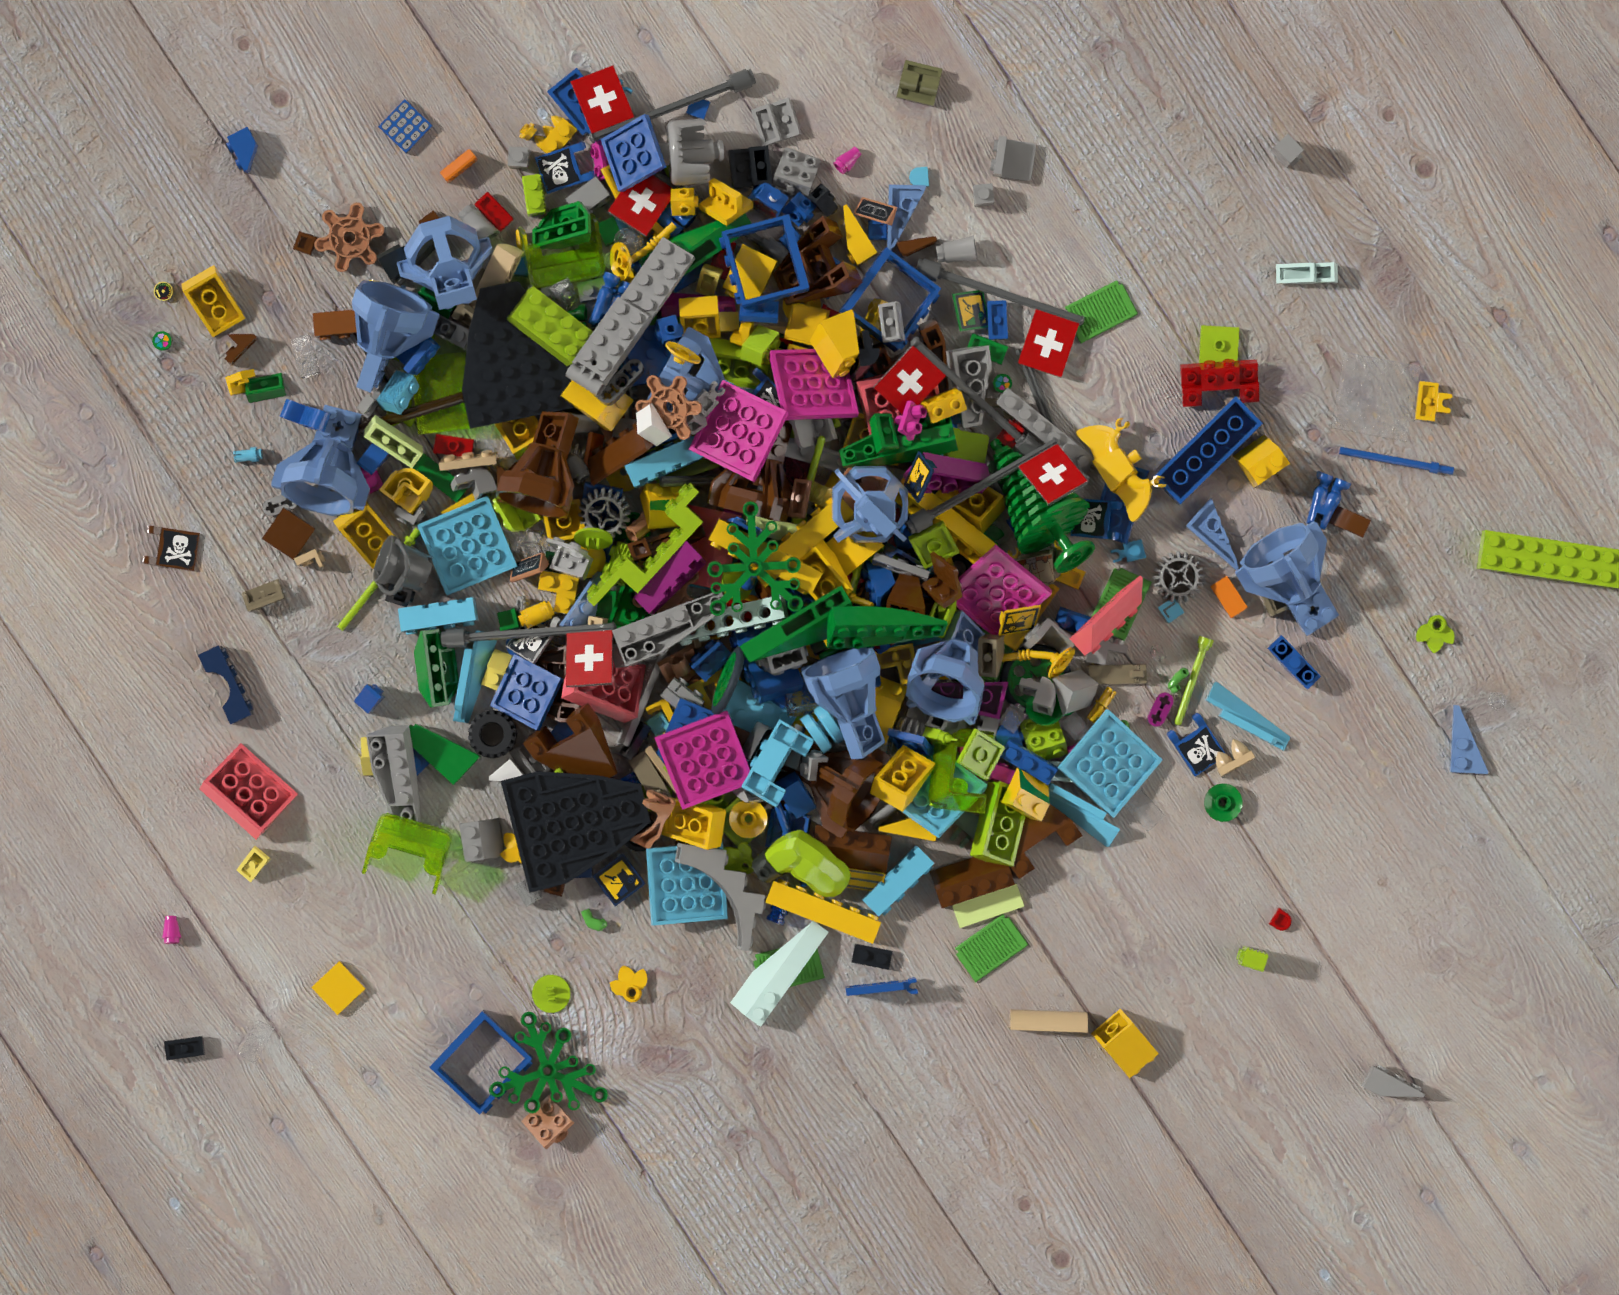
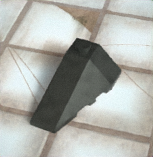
(396, 253)

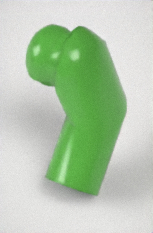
(1178, 676)
(593, 923)

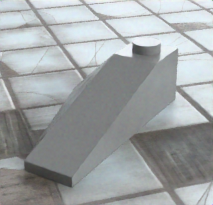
(973, 367)

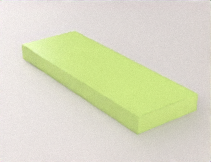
(987, 906)

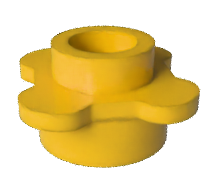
(527, 131)

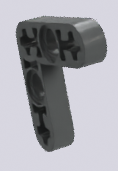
(622, 390)

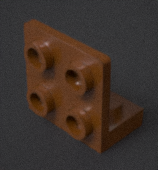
(944, 585)

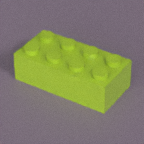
(549, 325)

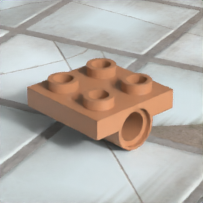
(678, 666)
(548, 1123)

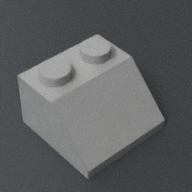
(481, 839)

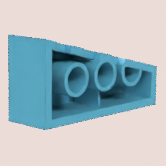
(661, 463)
(437, 615)
(898, 880)

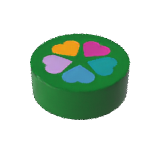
(162, 341)
(1002, 382)

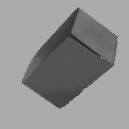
(753, 741)

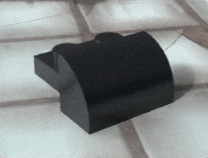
(750, 167)
(866, 357)

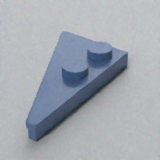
(905, 199)
(1209, 529)
(582, 607)
(1464, 751)

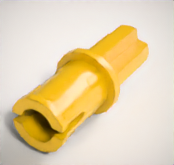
(1101, 704)

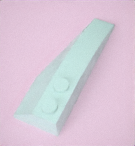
(774, 976)

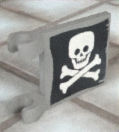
(532, 647)

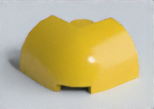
(407, 488)

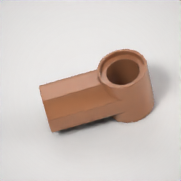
(638, 529)

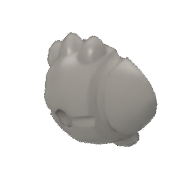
(522, 603)

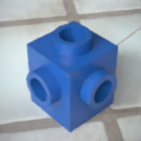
(799, 209)
(668, 330)

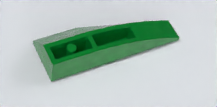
(703, 241)
(934, 438)
(877, 626)
(796, 630)

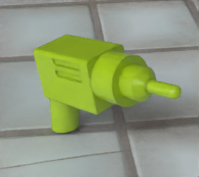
(937, 736)

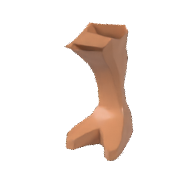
(663, 807)

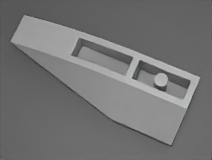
(663, 630)
(395, 770)

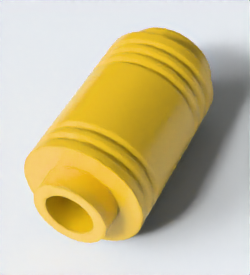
(536, 614)

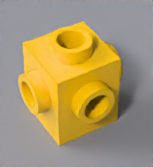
(683, 202)

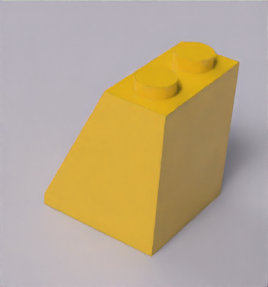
(754, 272)
(837, 343)
(1261, 460)
(1125, 1043)

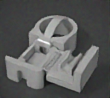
(370, 404)

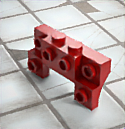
(1219, 376)

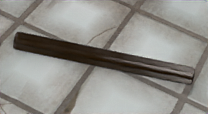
(419, 410)

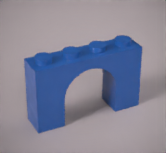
(766, 685)

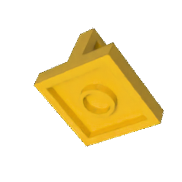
(724, 203)

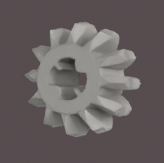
(910, 726)

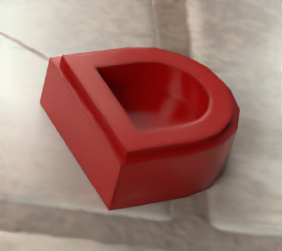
(1281, 920)

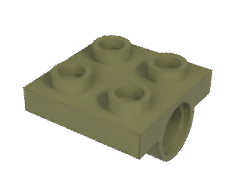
(919, 83)

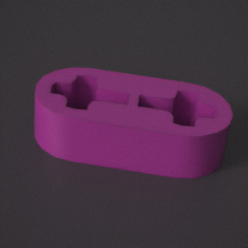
(1156, 706)

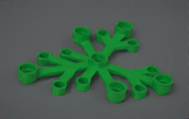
(752, 544)
(568, 1080)

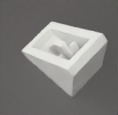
(651, 425)
(506, 771)

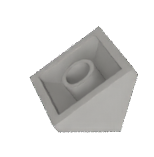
(1074, 690)

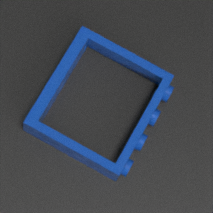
(784, 221)
(912, 273)
(436, 1066)

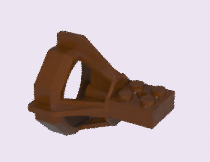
(542, 476)
(776, 493)
(839, 783)

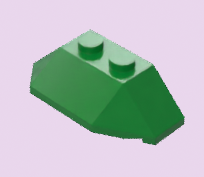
(563, 227)
(435, 669)

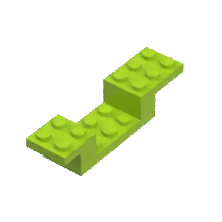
(630, 571)

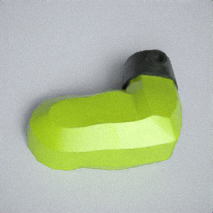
(806, 860)

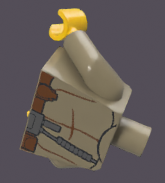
(1040, 563)

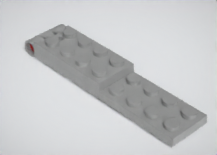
(629, 317)

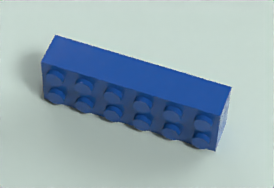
(1208, 450)

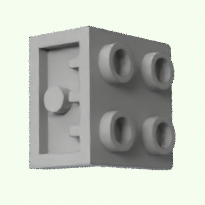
(795, 173)

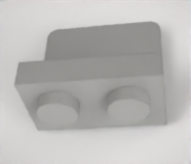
(1013, 159)
(809, 430)
(570, 558)
(1051, 634)

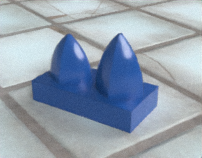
(1070, 620)

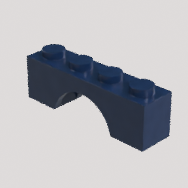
(237, 706)

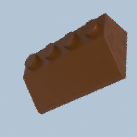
(616, 453)
(858, 849)
(969, 880)

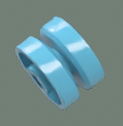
(823, 728)

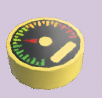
(163, 291)

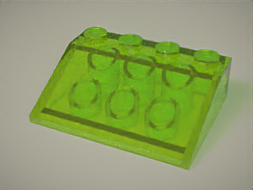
(438, 379)

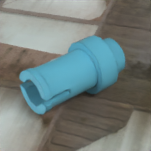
(252, 454)

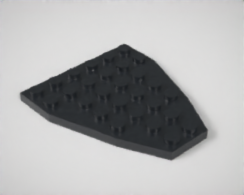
(504, 368)
(570, 822)

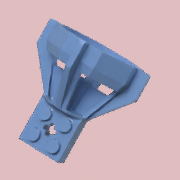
(450, 277)
(382, 325)
(709, 371)
(330, 465)
(873, 509)
(1291, 577)
(956, 659)
(846, 689)

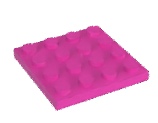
(808, 389)
(739, 431)
(998, 585)
(704, 759)

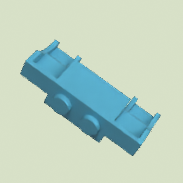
(772, 758)

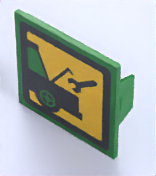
(971, 310)

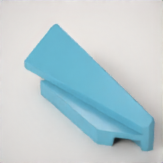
(471, 677)
(1245, 717)
(1083, 814)

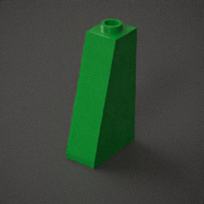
(443, 754)

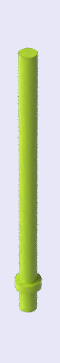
(410, 540)

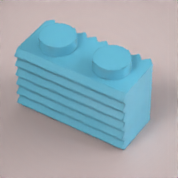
(398, 392)

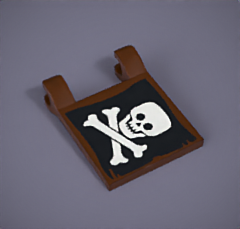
(175, 548)

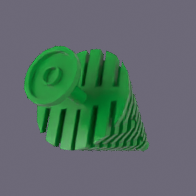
(1036, 522)

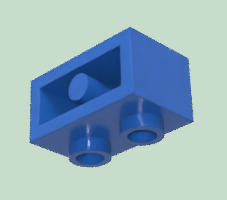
(797, 796)

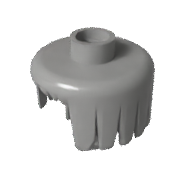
(688, 152)

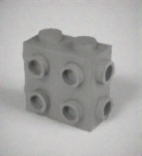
(780, 662)

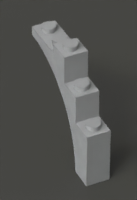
(731, 882)

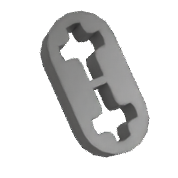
(277, 500)

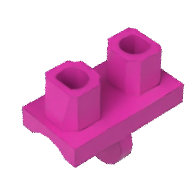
(909, 421)

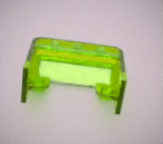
(575, 264)
(952, 792)
(411, 838)

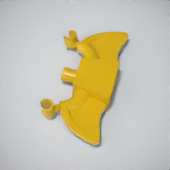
(1118, 467)

